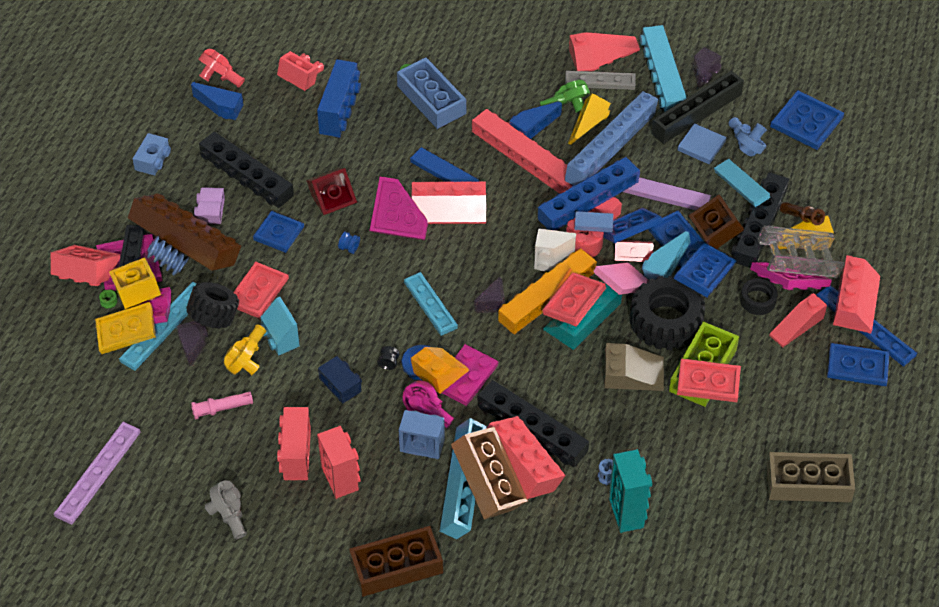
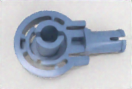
(749, 141)

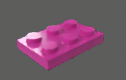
(480, 369)

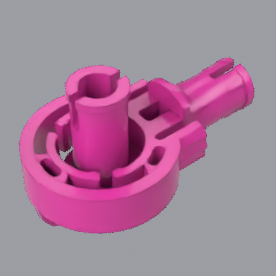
(425, 401)

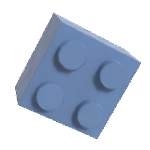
(421, 434)

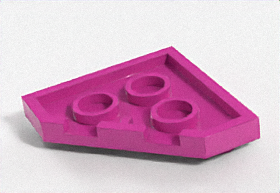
(396, 212)
(790, 280)

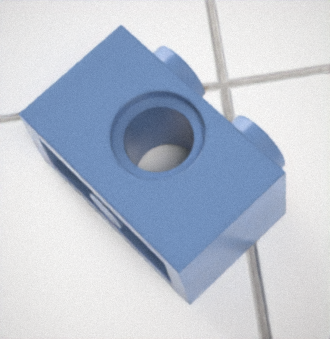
(151, 154)

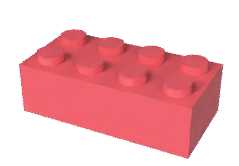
(530, 461)

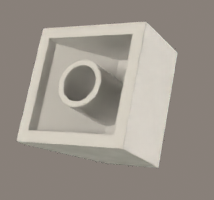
(552, 248)

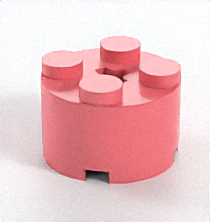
(588, 241)

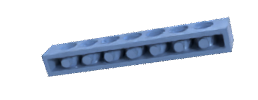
(611, 139)

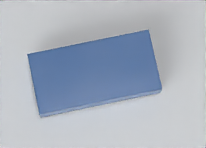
(594, 221)

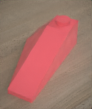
(595, 49)

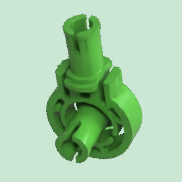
(568, 93)

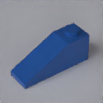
(220, 101)
(536, 119)

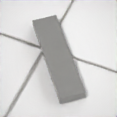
(603, 80)

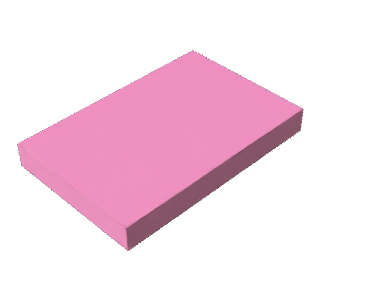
(621, 277)

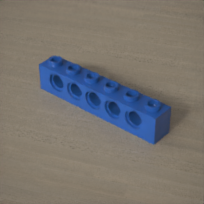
(588, 194)

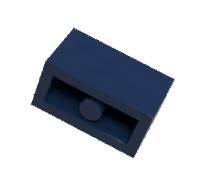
(340, 379)

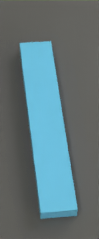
(141, 351)

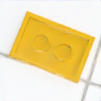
(125, 328)

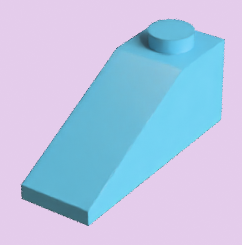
(666, 258)

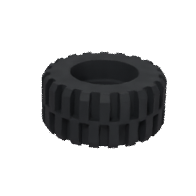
(666, 332)

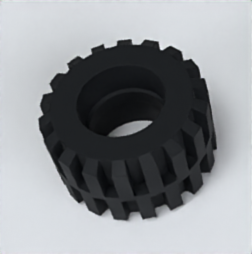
(212, 305)

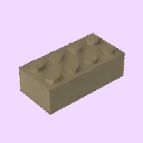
(810, 477)

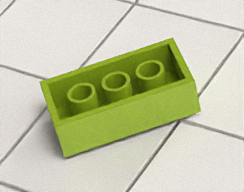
(708, 345)

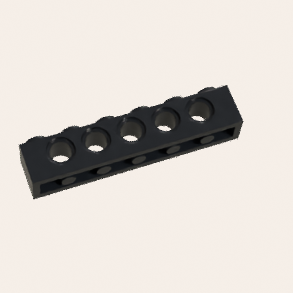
(246, 170)
(748, 247)
(543, 424)

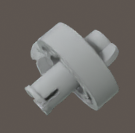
(227, 502)

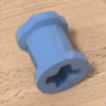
(604, 470)

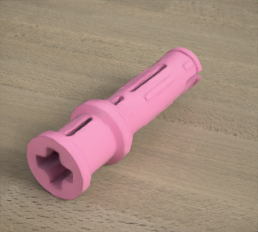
(212, 406)

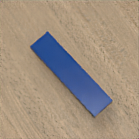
(440, 167)

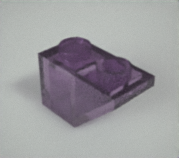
(705, 65)

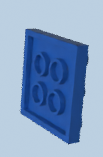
(807, 120)

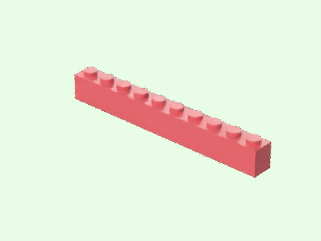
(531, 156)

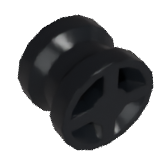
(388, 358)

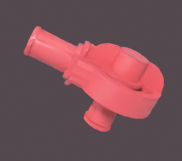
(216, 62)

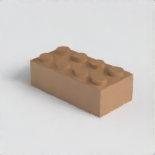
(489, 472)

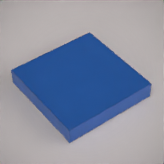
(278, 231)

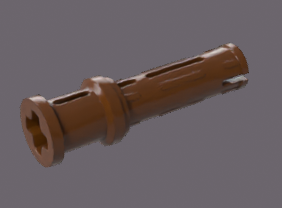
(806, 213)

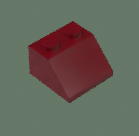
(332, 190)

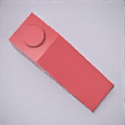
(799, 320)

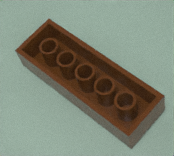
(184, 231)

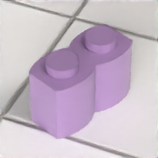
(210, 205)

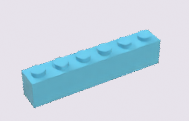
(663, 67)
(459, 498)

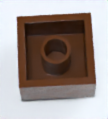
(716, 222)

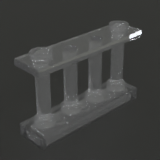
(800, 239)

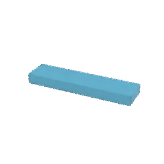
(742, 182)
(430, 303)

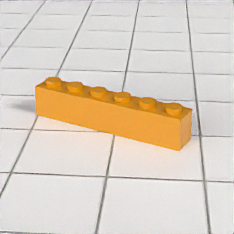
(531, 302)

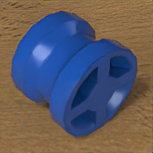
(349, 242)

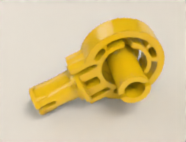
(240, 353)

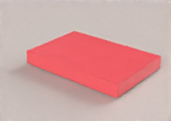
(259, 289)
(574, 299)
(709, 380)

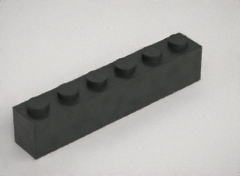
(697, 107)

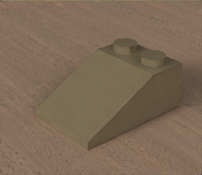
(633, 368)

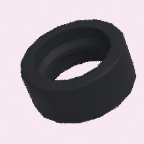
(762, 285)

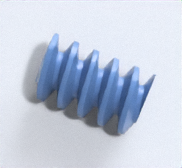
(166, 255)

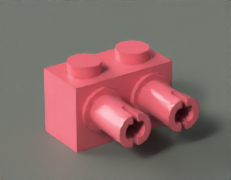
(299, 70)

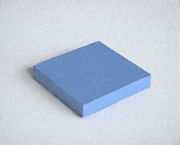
(701, 143)

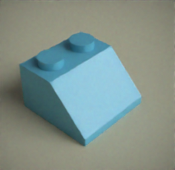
(280, 327)

